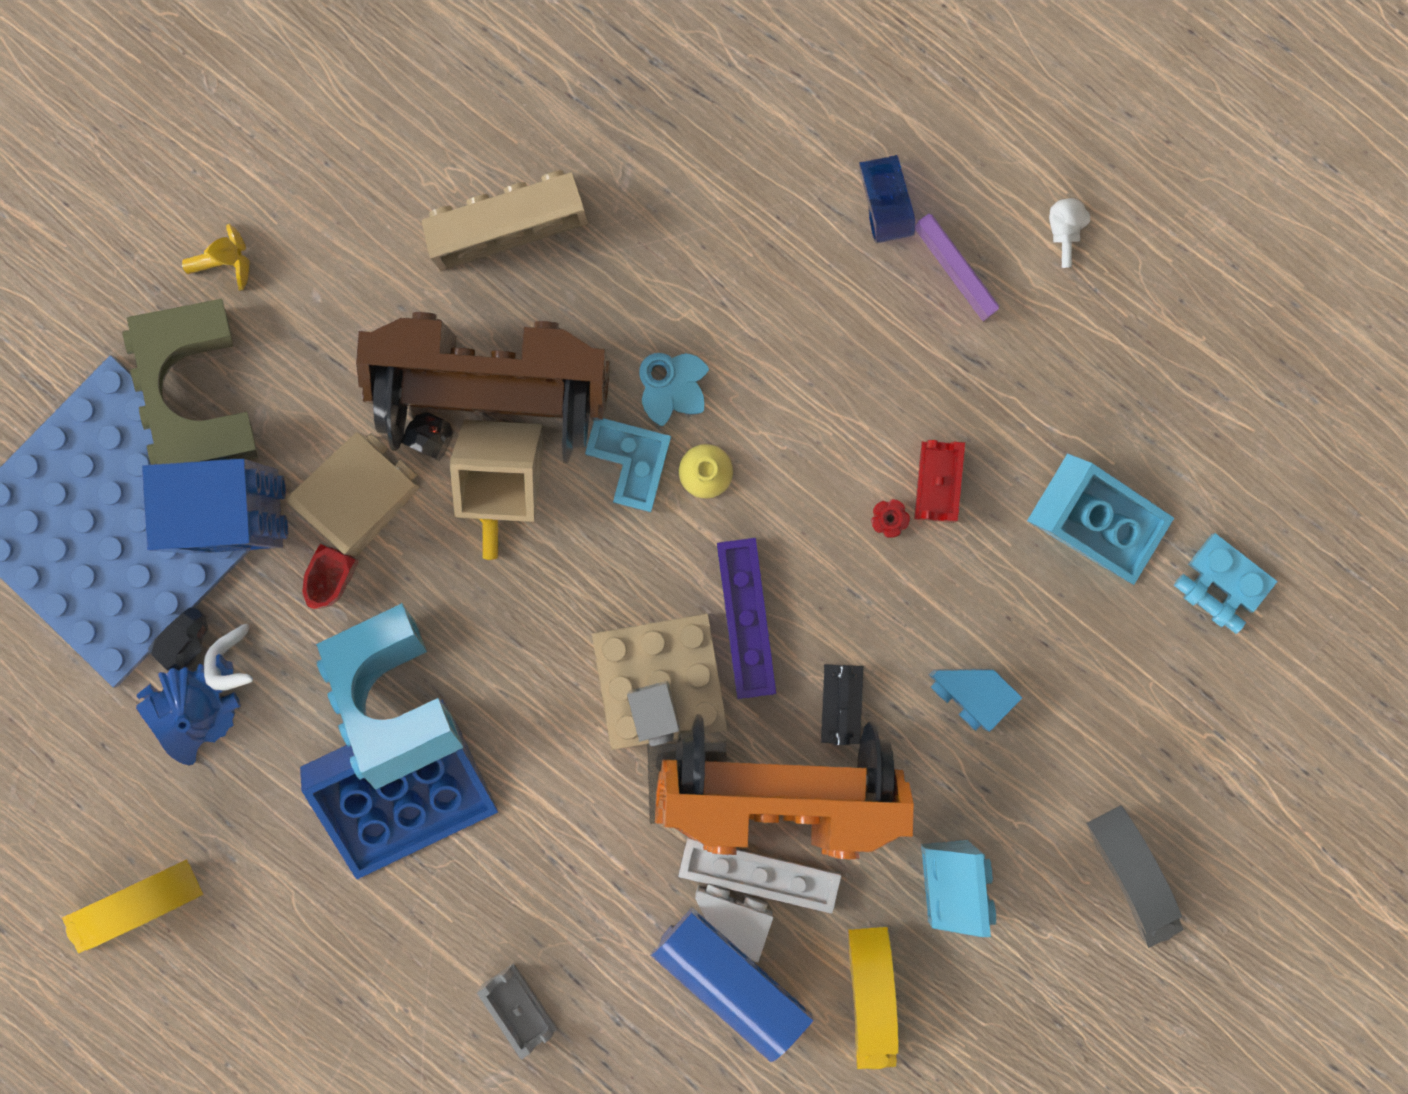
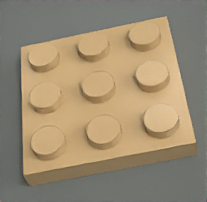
(656, 653)

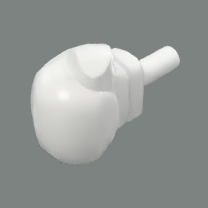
(1066, 221)

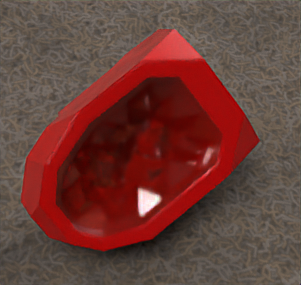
(327, 577)

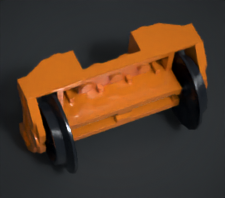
(846, 805)

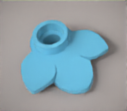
(676, 390)

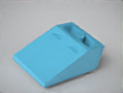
(957, 888)

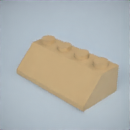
(504, 220)

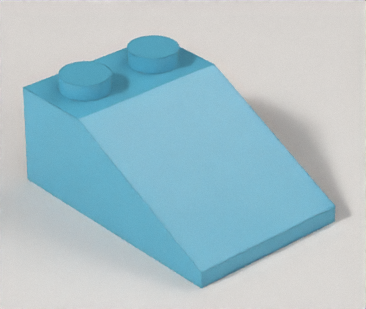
(1100, 518)

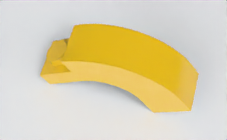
(132, 906)
(873, 998)

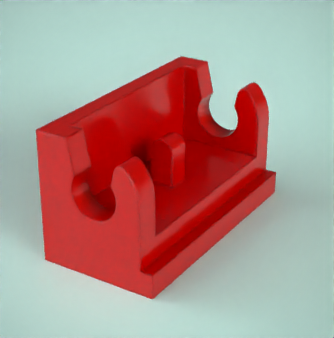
(939, 481)

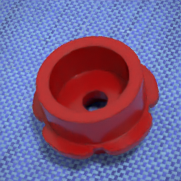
(882, 510)

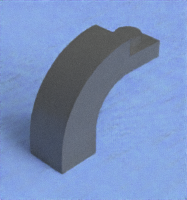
(1137, 875)

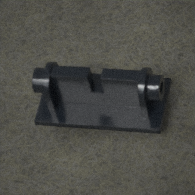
(842, 704)

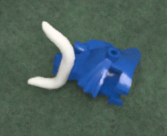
(191, 702)

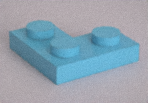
(639, 452)

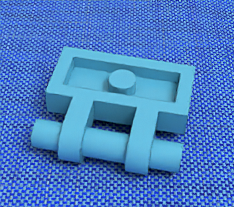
(1231, 573)

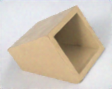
(496, 470)
(354, 493)

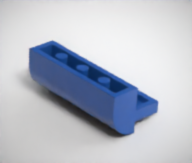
(732, 985)

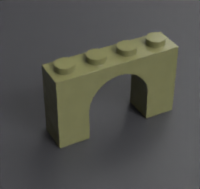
(158, 344)

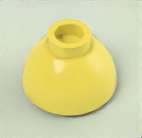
(705, 471)

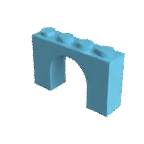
(352, 665)

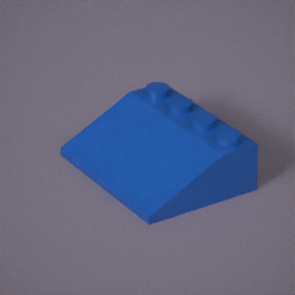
(401, 817)

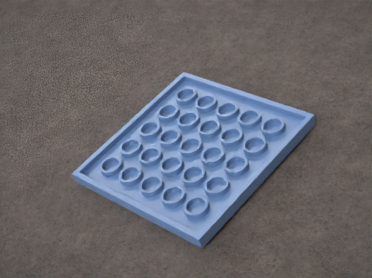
(79, 530)

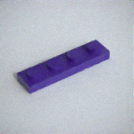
(746, 618)

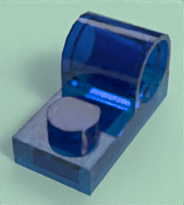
(888, 199)

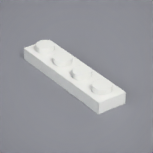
(762, 876)

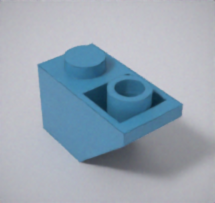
(979, 692)

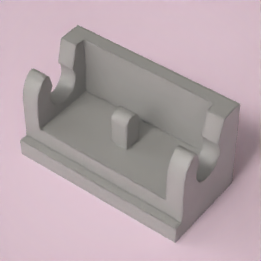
(516, 1010)

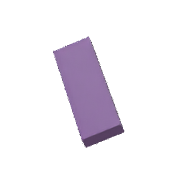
(956, 267)

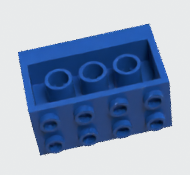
(213, 506)

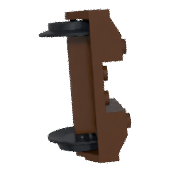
(420, 367)

